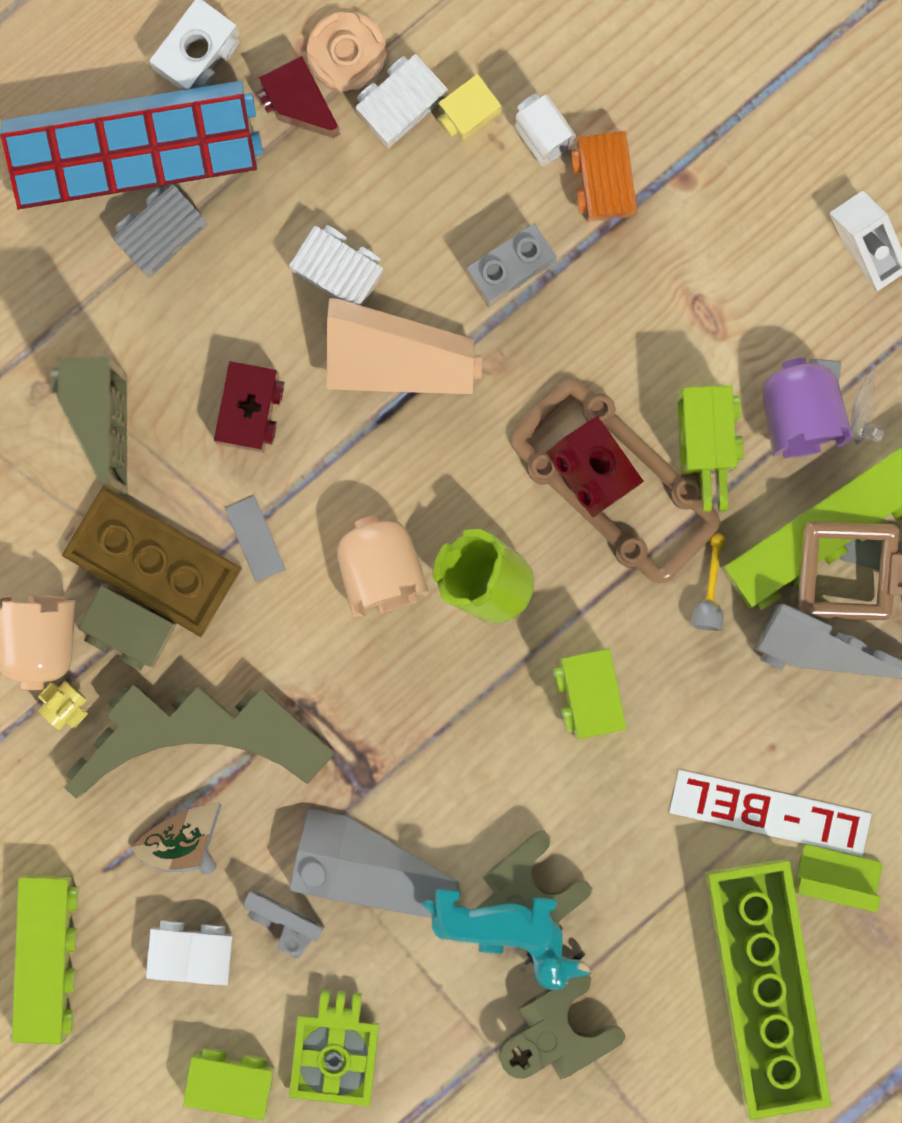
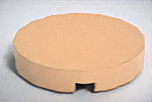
(346, 52)

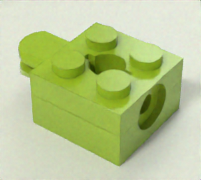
(709, 439)

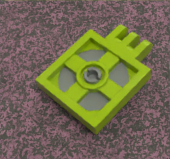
(334, 1054)

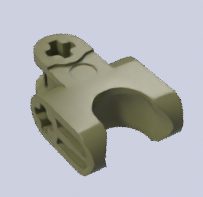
(513, 880)
(553, 1039)

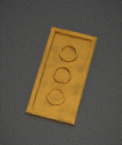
(151, 561)

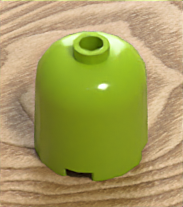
(483, 577)

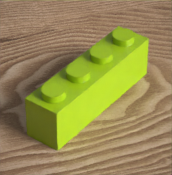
(43, 959)

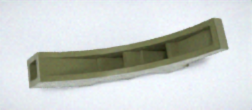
(145, 725)

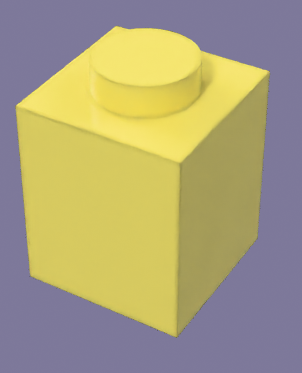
(468, 109)

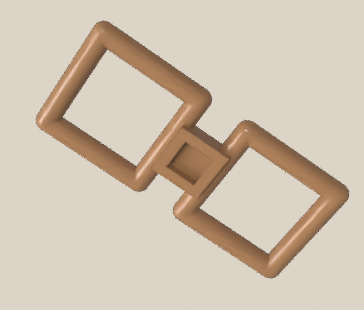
(889, 574)

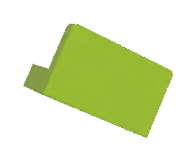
(839, 878)

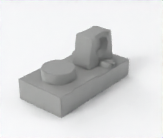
(297, 929)

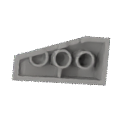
(809, 643)
(359, 867)

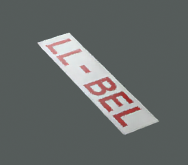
(770, 813)

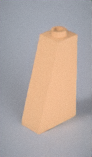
(395, 354)

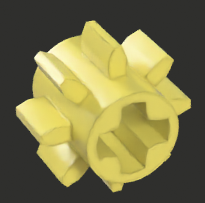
(62, 705)

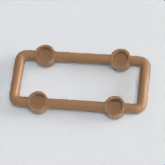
(685, 492)

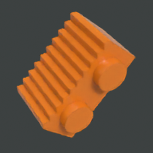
(605, 177)

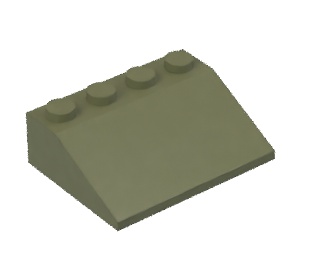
(96, 406)

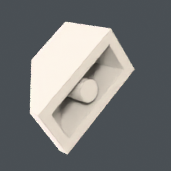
(869, 239)

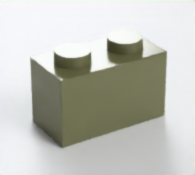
(126, 627)

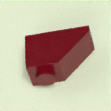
(297, 98)

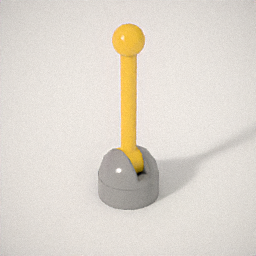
(707, 613)

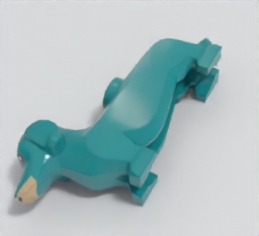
(508, 926)

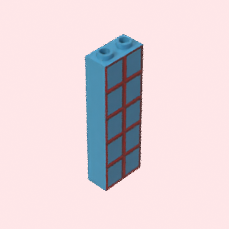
(130, 144)

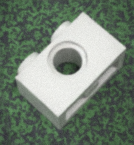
(197, 24)

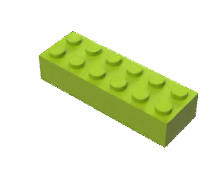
(768, 989)

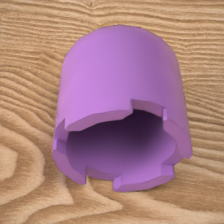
(804, 409)

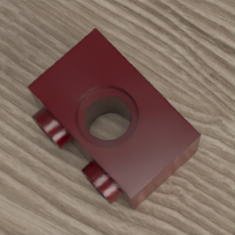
(594, 448)

